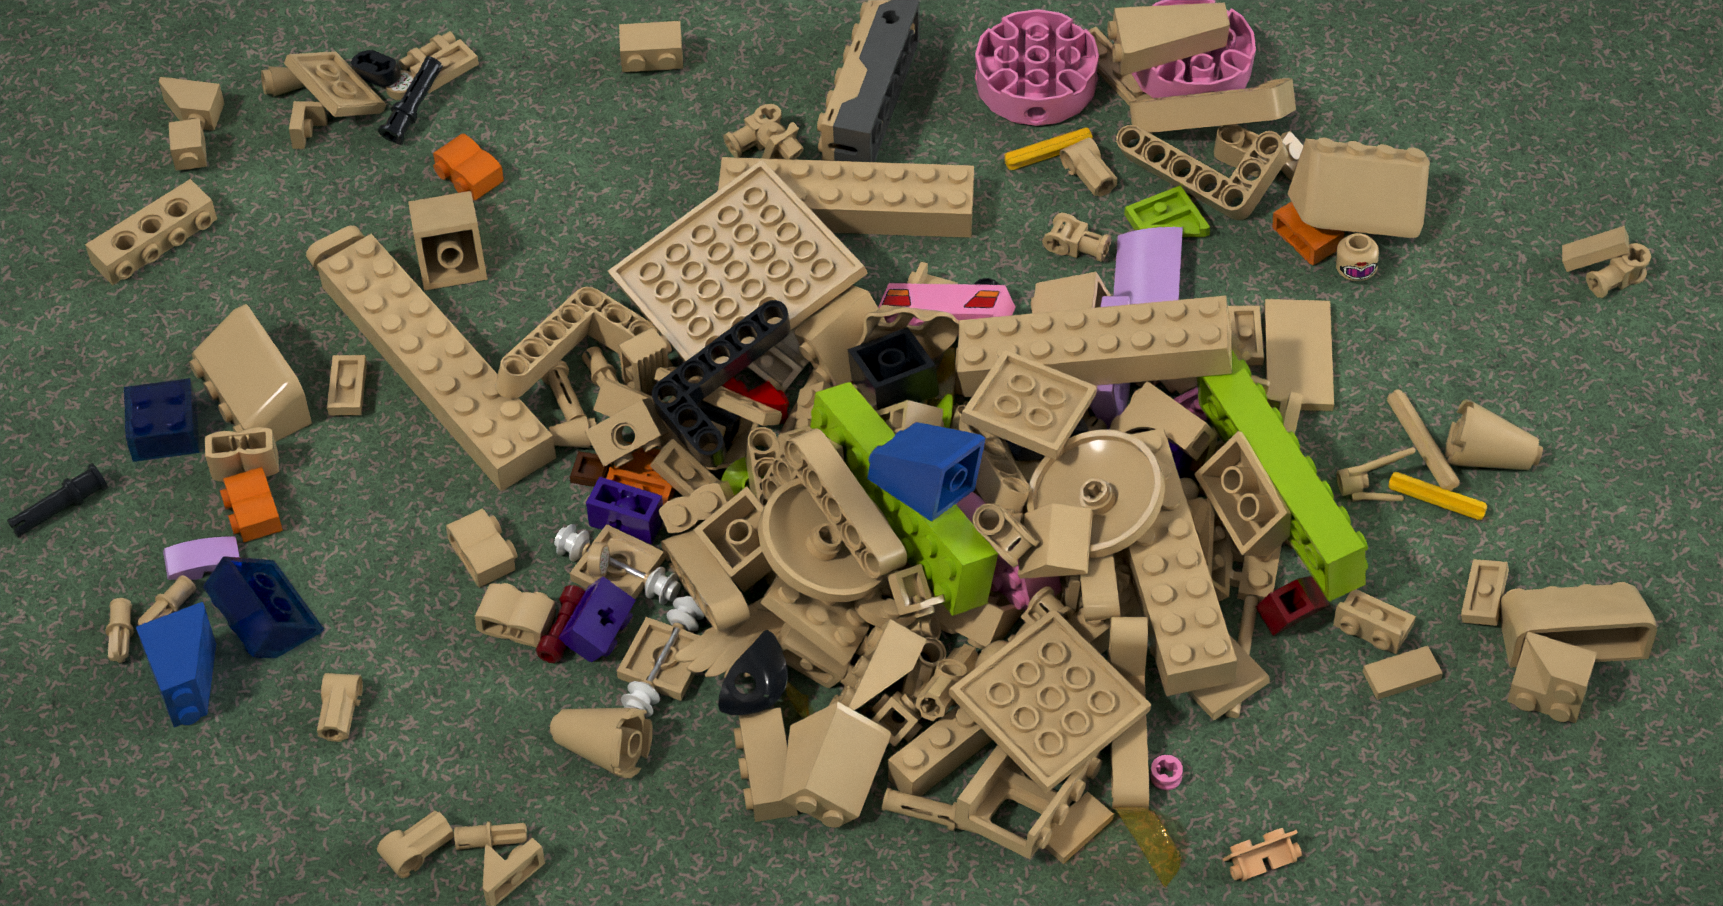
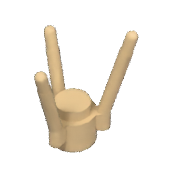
(1355, 479)

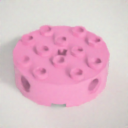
(1036, 67)
(1207, 72)

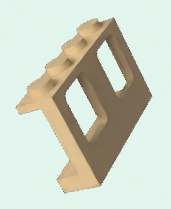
(1002, 780)

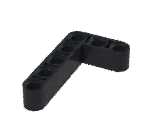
(714, 376)

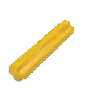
(1044, 149)
(1437, 496)

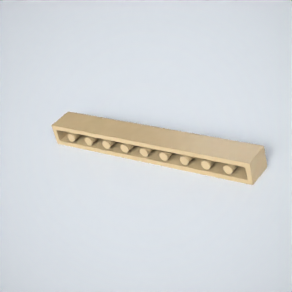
(959, 737)

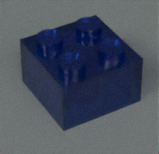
(161, 420)

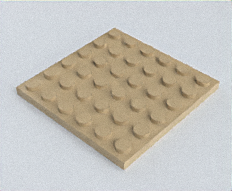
(732, 256)

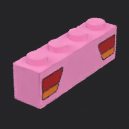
(960, 300)

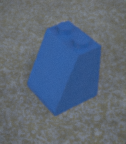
(928, 467)
(181, 660)

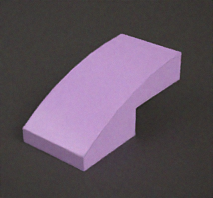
(197, 556)

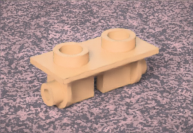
(1277, 849)

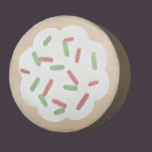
(399, 88)
(598, 559)

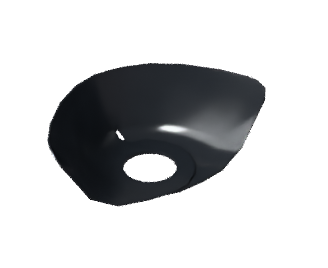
(768, 666)

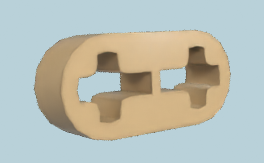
(333, 244)

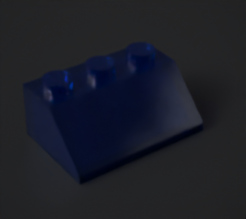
(261, 606)

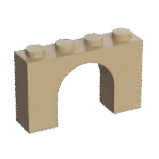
(1155, 410)

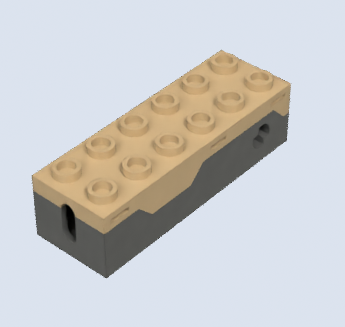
(869, 80)

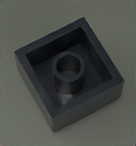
(893, 370)

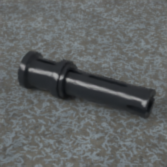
(405, 111)
(71, 492)

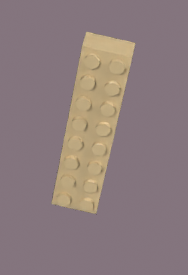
(876, 194)
(1105, 342)
(1177, 590)

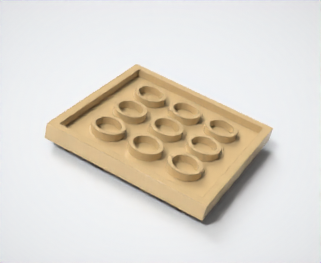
(1049, 700)

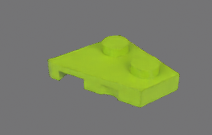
(1168, 209)

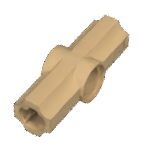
(935, 698)

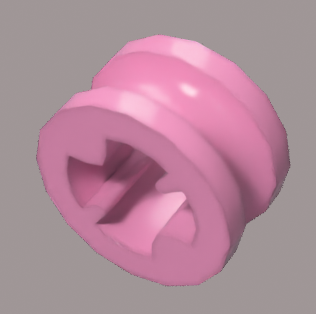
(1163, 781)

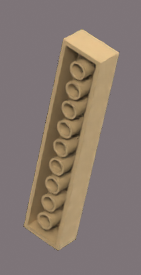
(436, 362)

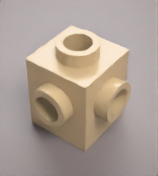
(906, 707)

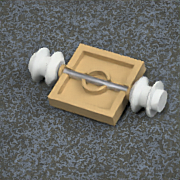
(630, 567)
(650, 659)

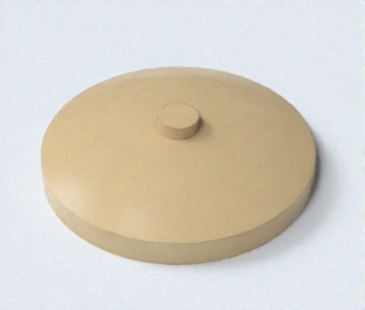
(1112, 477)
(808, 549)

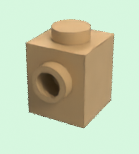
(187, 144)

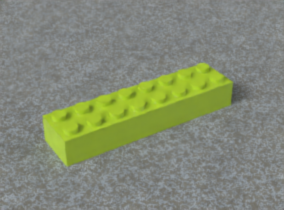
(1318, 526)
(951, 550)

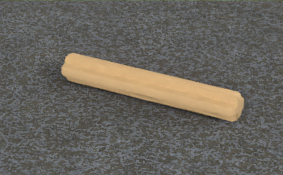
(1423, 440)

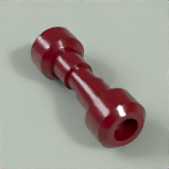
(549, 646)

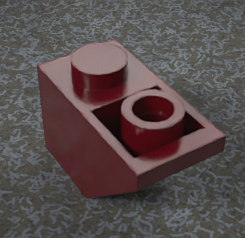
(1291, 604)

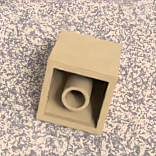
(447, 240)
(832, 331)
(832, 763)

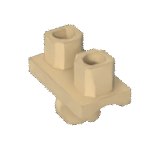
(779, 143)

